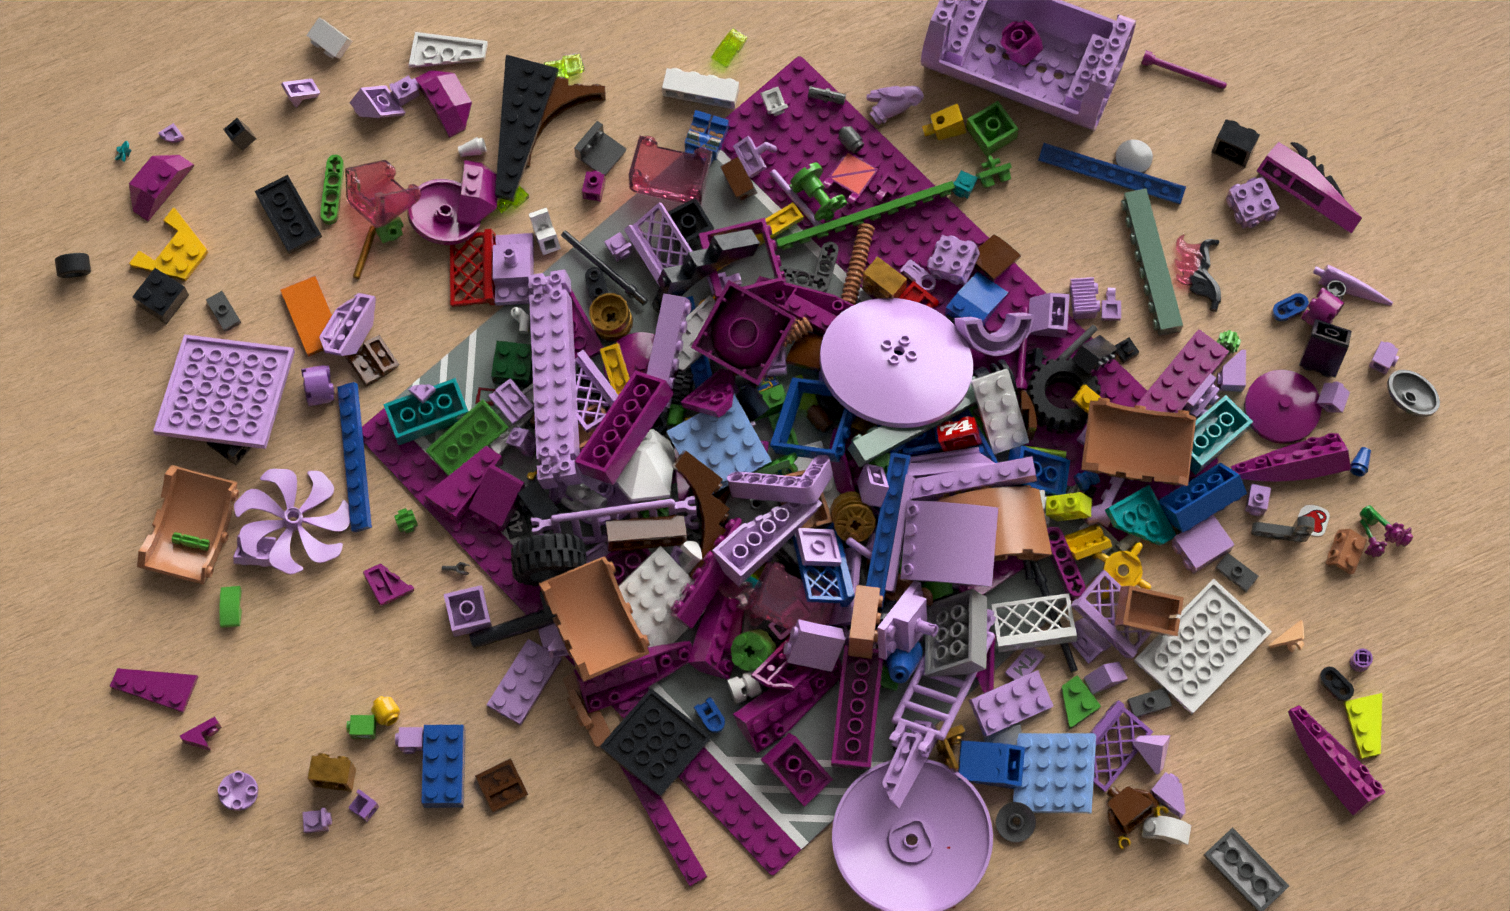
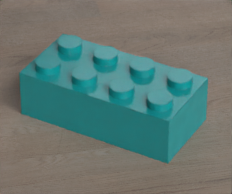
(414, 420)
(1216, 432)

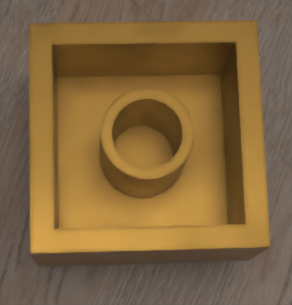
(883, 280)
(331, 772)

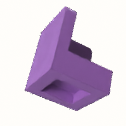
(363, 806)

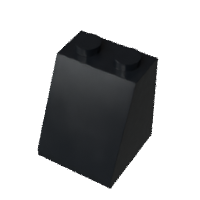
(1325, 348)

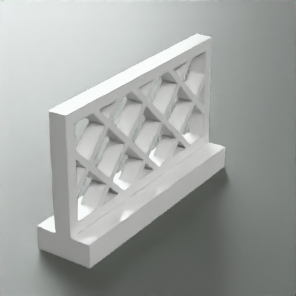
(1039, 638)

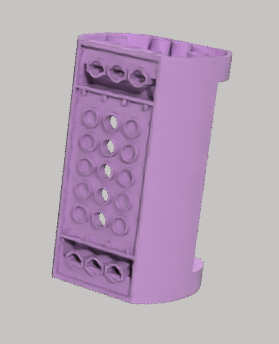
(1074, 41)

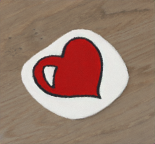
(1319, 514)

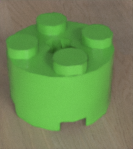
(750, 641)

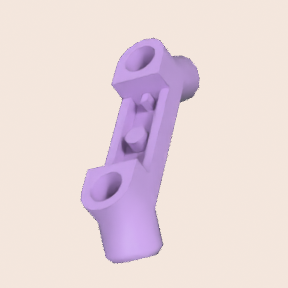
(1098, 512)

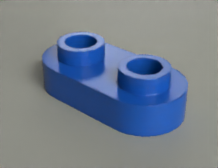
(1289, 308)

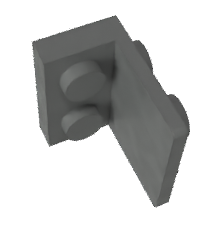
(599, 149)

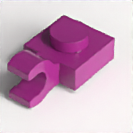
(887, 186)

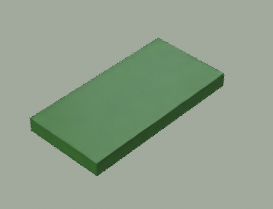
(467, 437)

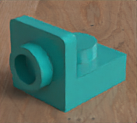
(964, 184)

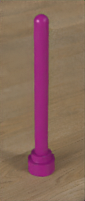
(1149, 59)
(1020, 381)

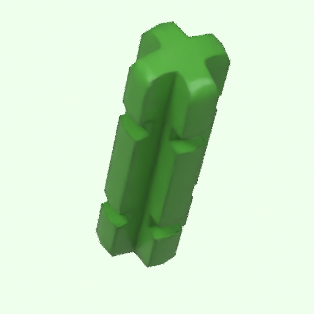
(190, 541)

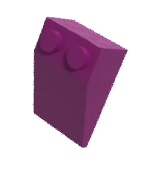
(796, 769)

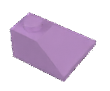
(376, 103)

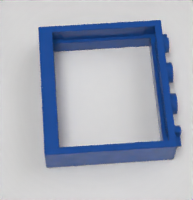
(787, 416)

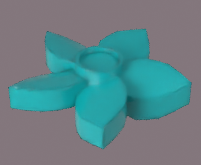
(124, 151)

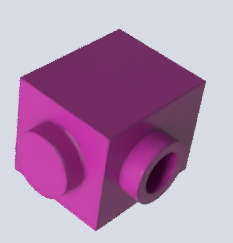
(593, 186)

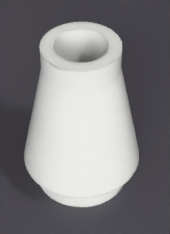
(473, 147)

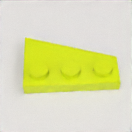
(1365, 723)

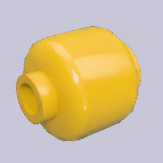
(385, 710)

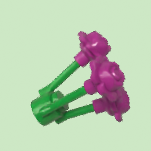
(1394, 532)

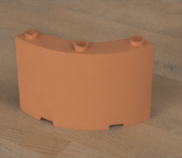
(1138, 443)
(195, 507)
(1019, 522)
(594, 618)

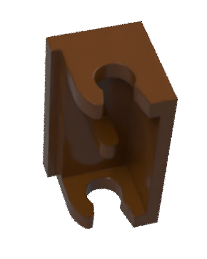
(738, 179)

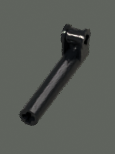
(513, 627)

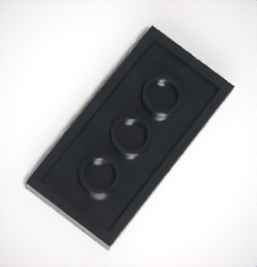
(288, 214)

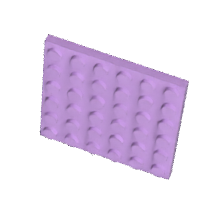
(224, 391)

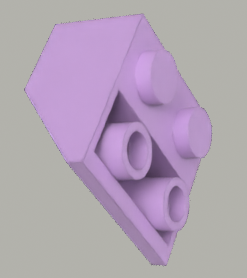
(1049, 314)

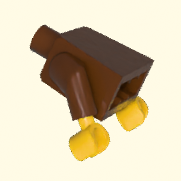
(1129, 810)

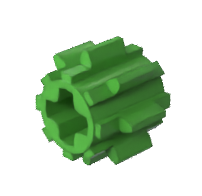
(1229, 341)
(406, 520)

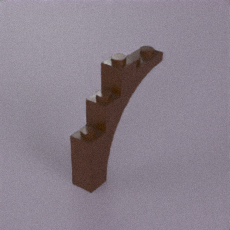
(565, 97)
(703, 483)

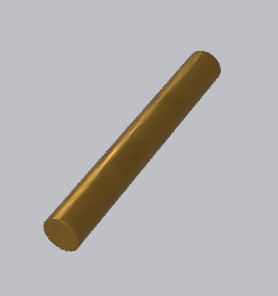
(364, 252)

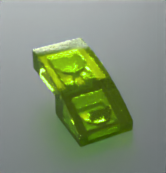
(729, 47)
(568, 66)

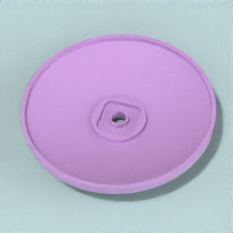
(889, 387)
(925, 876)

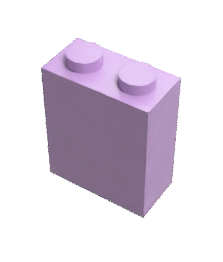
(1202, 544)
(814, 645)

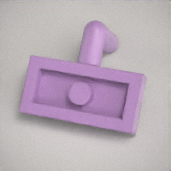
(750, 155)

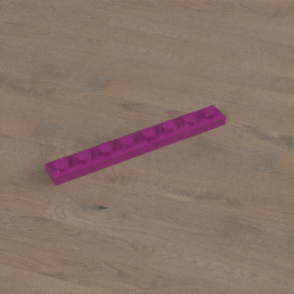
(668, 831)

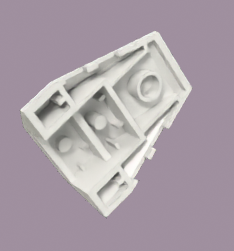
(649, 469)

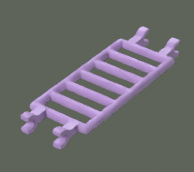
(674, 507)
(931, 734)

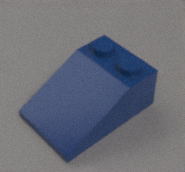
(976, 299)
(1050, 470)

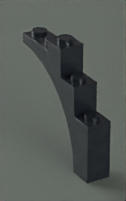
(700, 263)

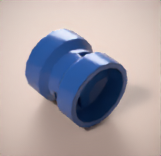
(1085, 480)

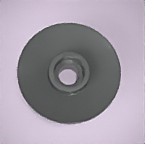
(1012, 831)

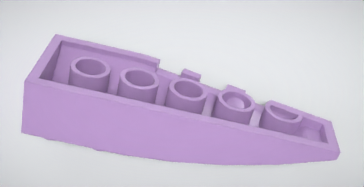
(760, 539)

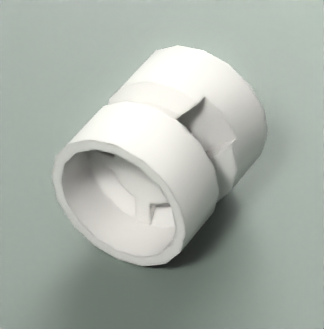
(751, 688)

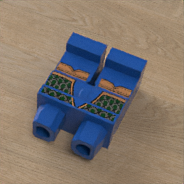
(700, 136)

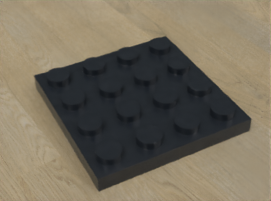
(655, 742)

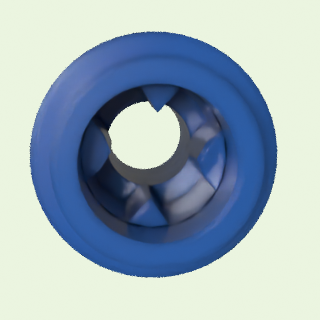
(1360, 463)

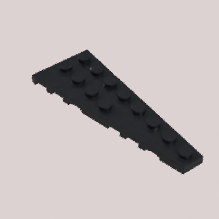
(524, 102)

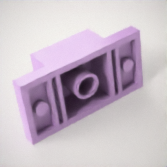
(511, 266)
(905, 623)

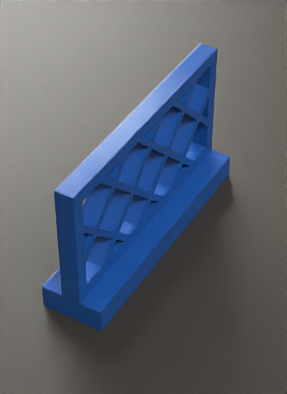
(841, 575)

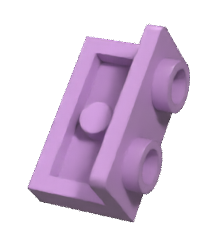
(263, 551)

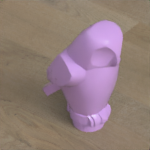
(893, 101)

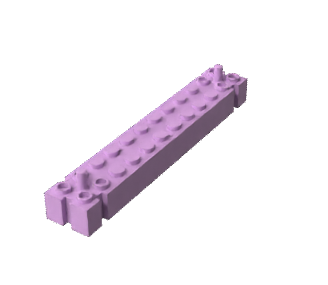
(554, 379)

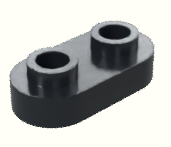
(595, 284)
(829, 404)
(1336, 684)

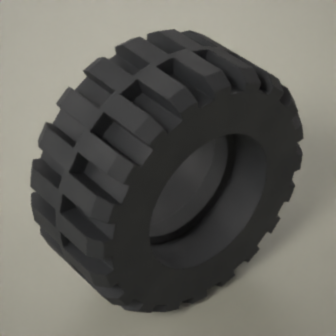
(1054, 372)
(545, 557)

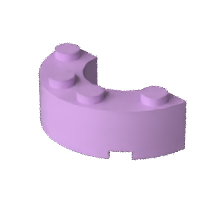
(1004, 341)

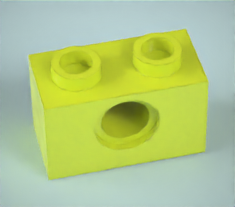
(1068, 506)

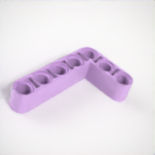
(781, 487)

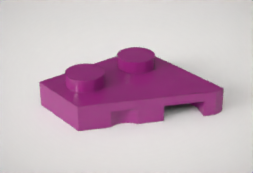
(386, 585)

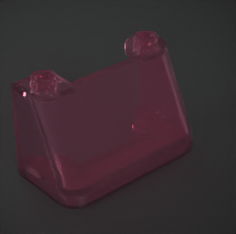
(669, 172)
(376, 193)
(783, 599)

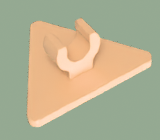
(1292, 637)

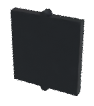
(752, 402)

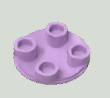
(238, 791)

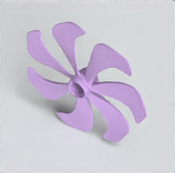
(280, 552)

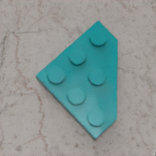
(1142, 517)

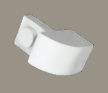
(544, 231)
(1168, 829)

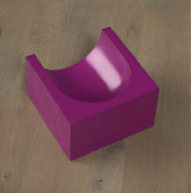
(744, 333)

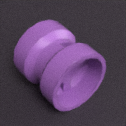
(1361, 660)

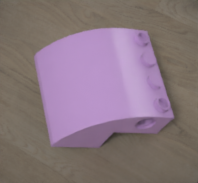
(949, 543)

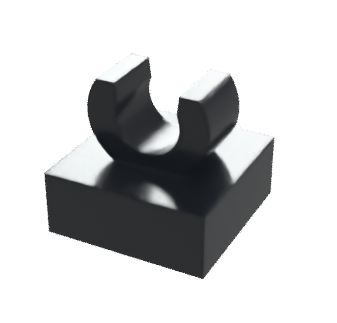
(1126, 350)
(1034, 359)

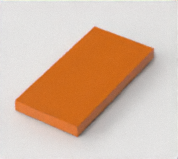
(308, 312)

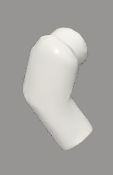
(521, 317)

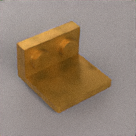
(944, 746)

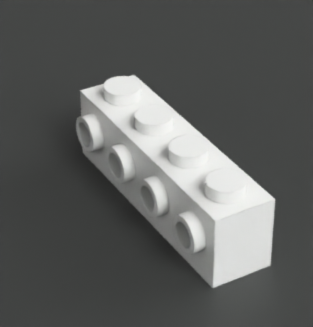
(700, 88)

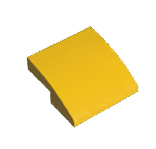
(1087, 541)

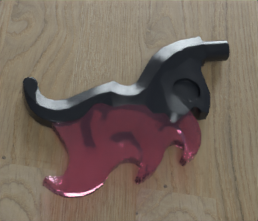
(1194, 268)

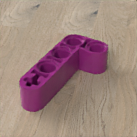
(1064, 564)

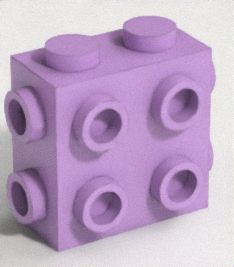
(1252, 202)
(953, 259)

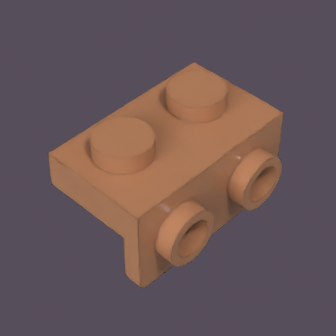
(1346, 550)

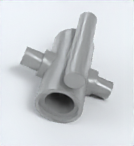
(583, 499)

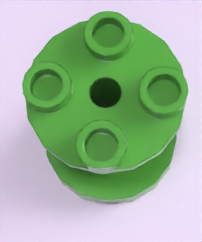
(809, 182)

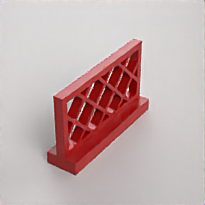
(488, 289)

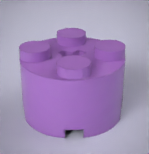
(317, 385)

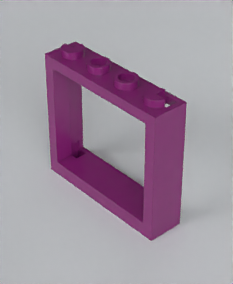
(758, 227)

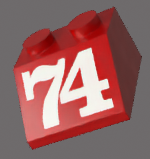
(959, 434)

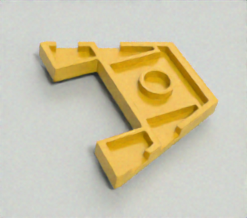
(179, 256)

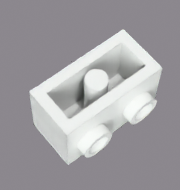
(329, 38)

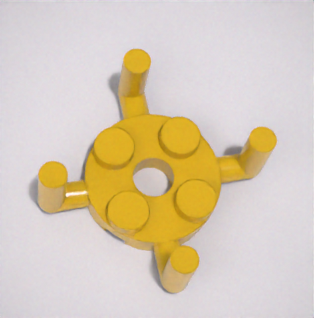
(1126, 558)

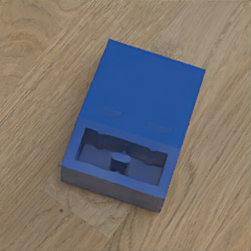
(992, 763)

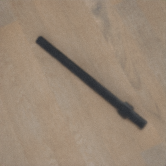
(629, 289)
(1041, 581)

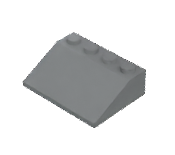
(961, 635)

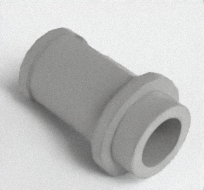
(1127, 542)

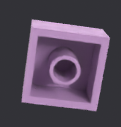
(467, 611)

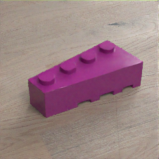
(458, 489)

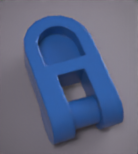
(714, 721)

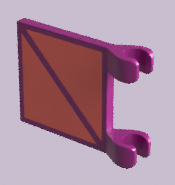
(852, 175)

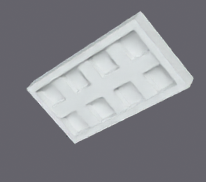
(695, 321)
(999, 411)

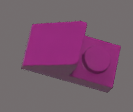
(196, 735)

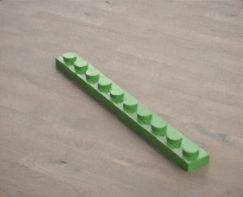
(857, 218)

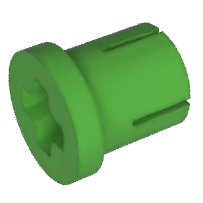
(675, 415)

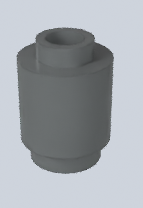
(850, 139)

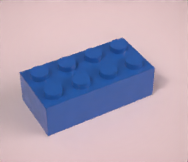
(1202, 497)
(443, 766)

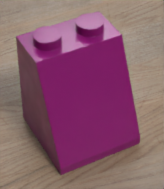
(496, 499)

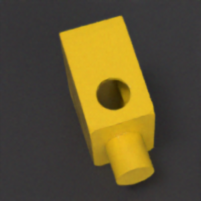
(945, 123)

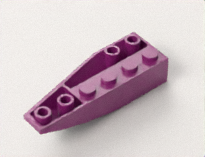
(1308, 185)
(801, 302)
(1298, 461)
(703, 586)
(716, 635)
(632, 677)
(780, 709)
(1335, 764)

